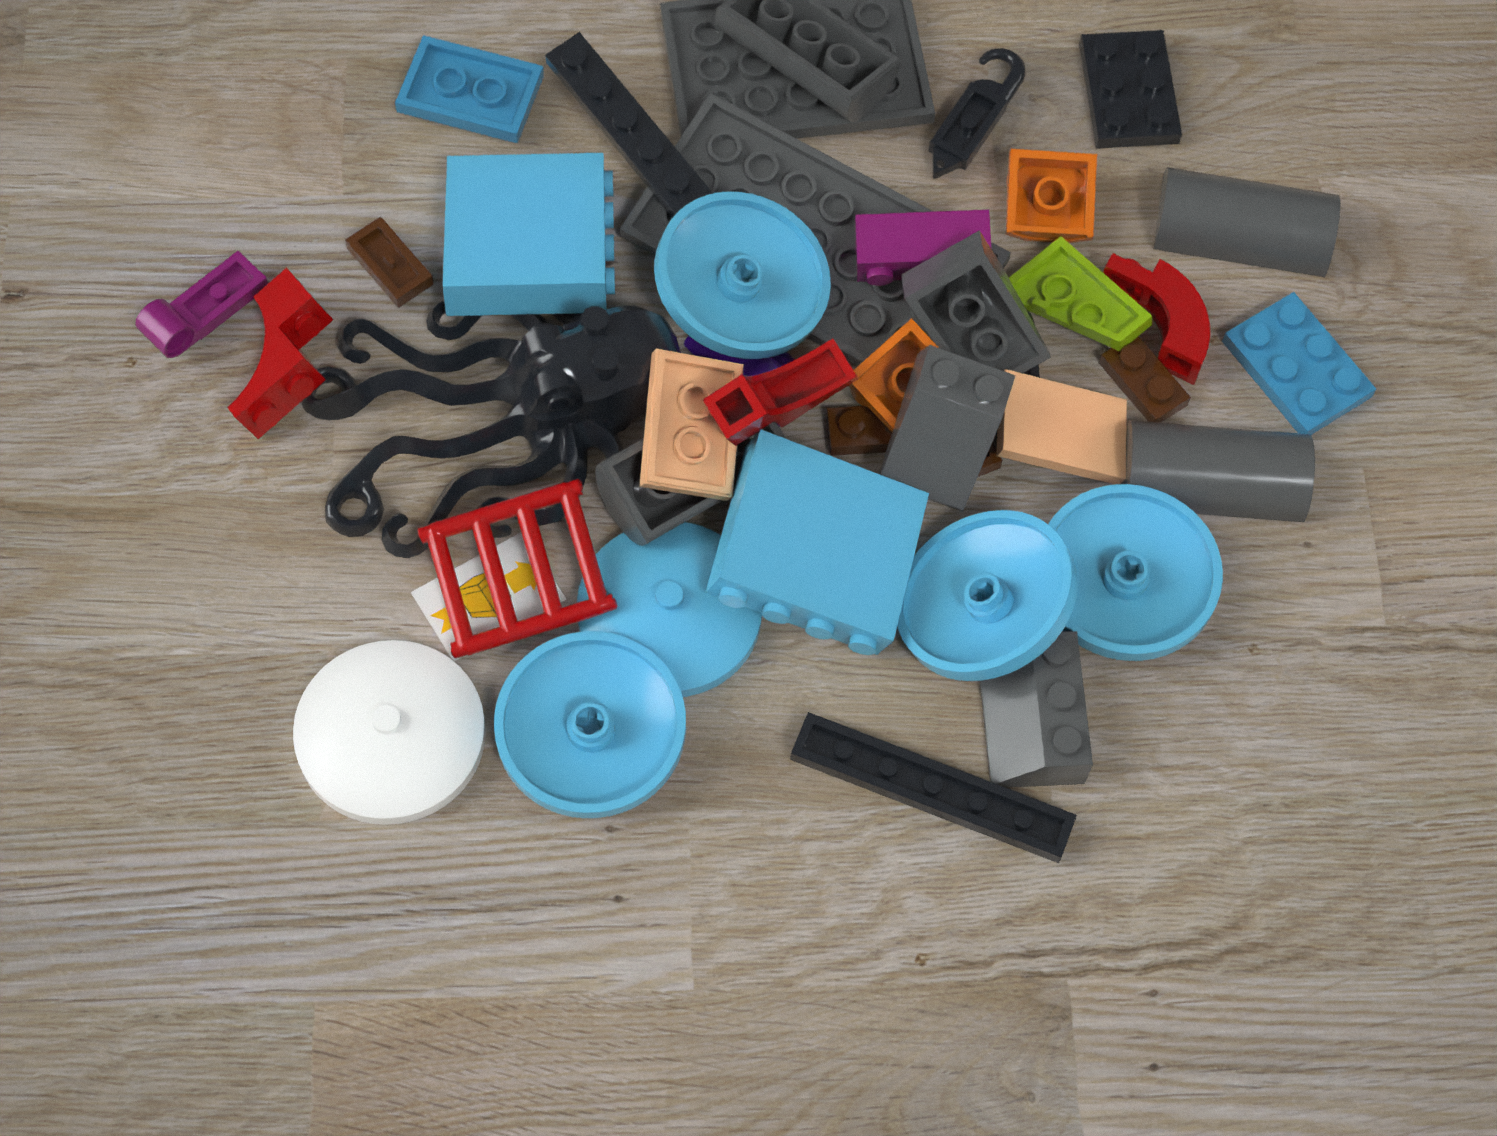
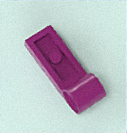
(202, 307)

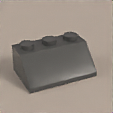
(1039, 720)

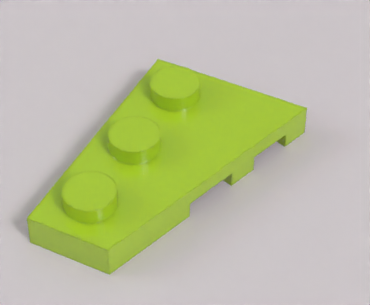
(1079, 296)

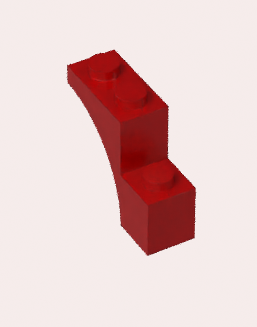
(284, 372)
(780, 394)

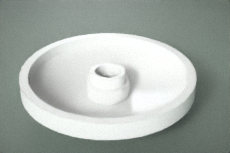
(389, 732)

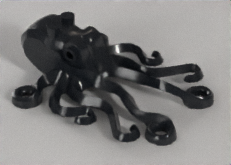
(565, 390)

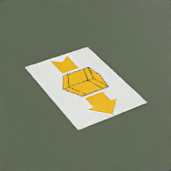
(477, 594)

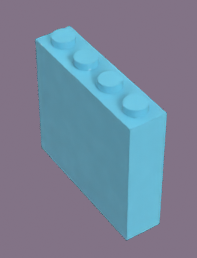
(527, 234)
(818, 544)

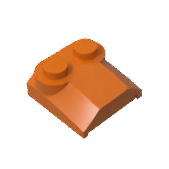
(1051, 195)
(887, 372)

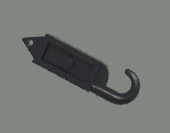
(975, 115)

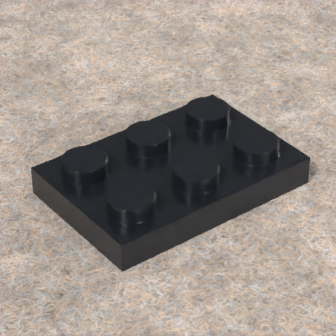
(1130, 89)

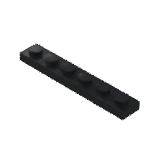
(626, 124)
(933, 787)

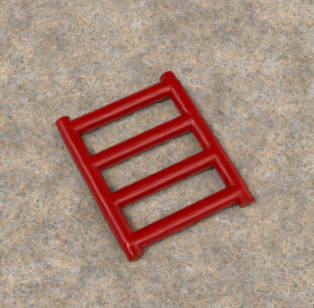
(554, 614)

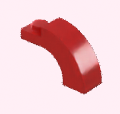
(1173, 307)

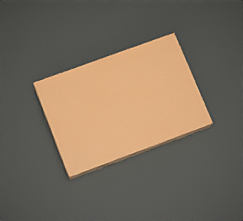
(1064, 429)
(681, 438)

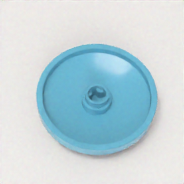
(742, 275)
(1141, 569)
(987, 595)
(667, 609)
(590, 724)

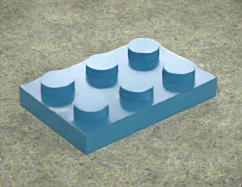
(470, 89)
(1298, 365)

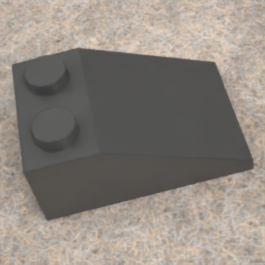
(973, 307)
(946, 425)

